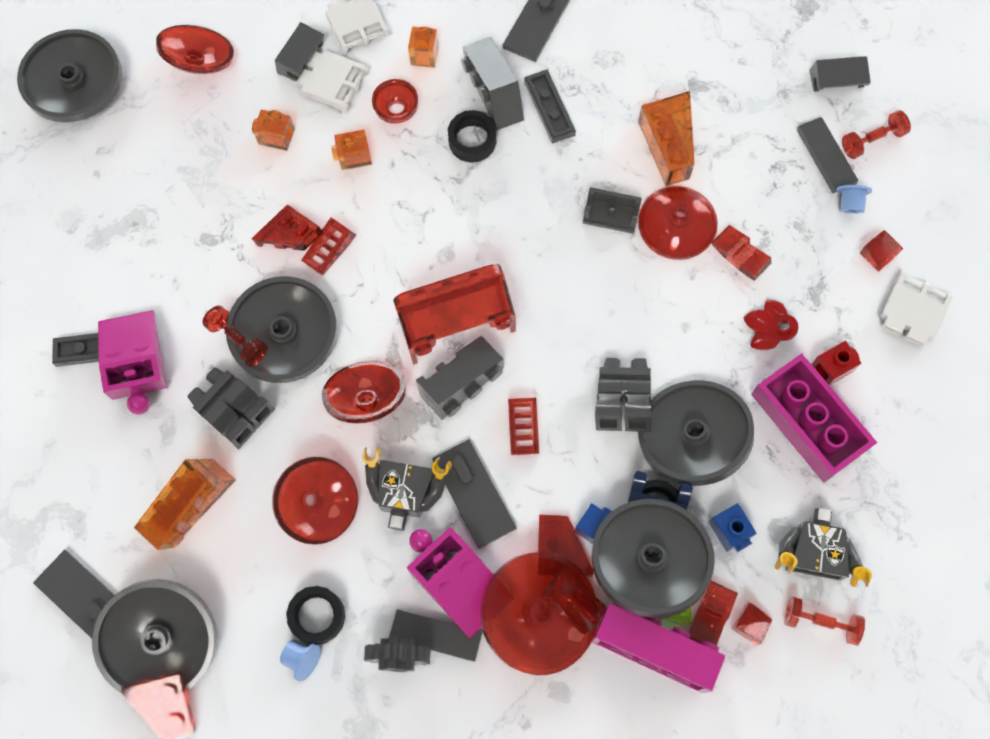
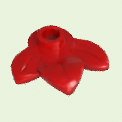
(767, 324)

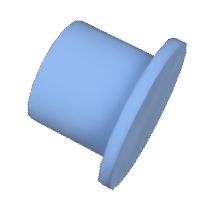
(853, 198)
(300, 658)

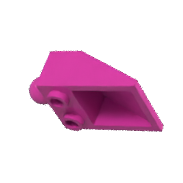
(131, 352)
(457, 582)

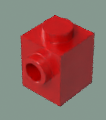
(837, 362)

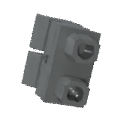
(620, 385)
(223, 399)

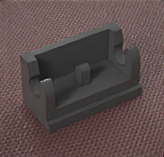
(298, 51)
(840, 73)
(612, 210)

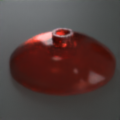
(194, 49)
(674, 235)
(364, 392)
(332, 506)

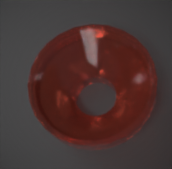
(391, 93)

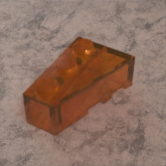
(670, 136)
(183, 502)

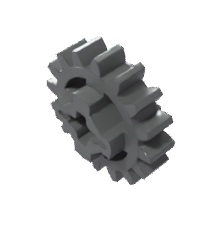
(397, 654)

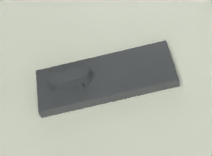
(534, 27)
(475, 495)
(74, 590)

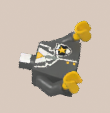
(403, 487)
(821, 551)

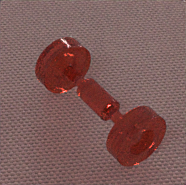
(898, 124)
(252, 352)
(854, 629)

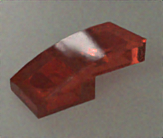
(740, 253)
(712, 613)

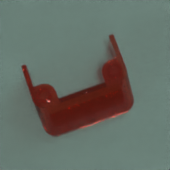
(453, 307)

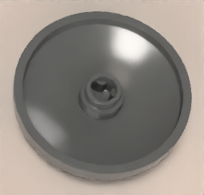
(69, 75)
(293, 323)
(697, 433)
(652, 558)
(154, 632)

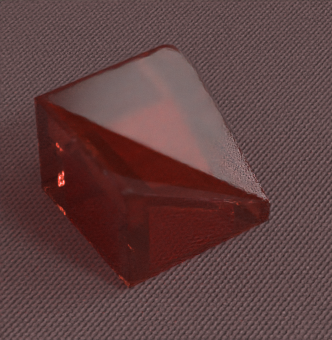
(881, 250)
(752, 623)

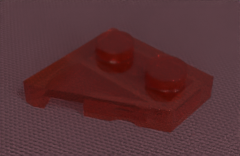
(288, 230)
(559, 537)
(163, 705)

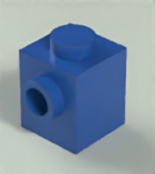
(591, 521)
(733, 528)

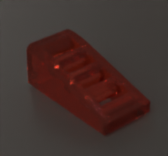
(335, 252)
(523, 402)

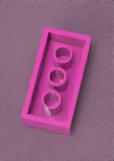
(813, 417)
(659, 648)

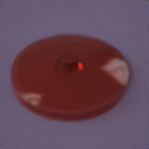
(522, 624)

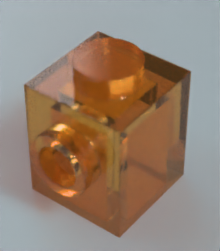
(423, 46)
(273, 129)
(351, 149)

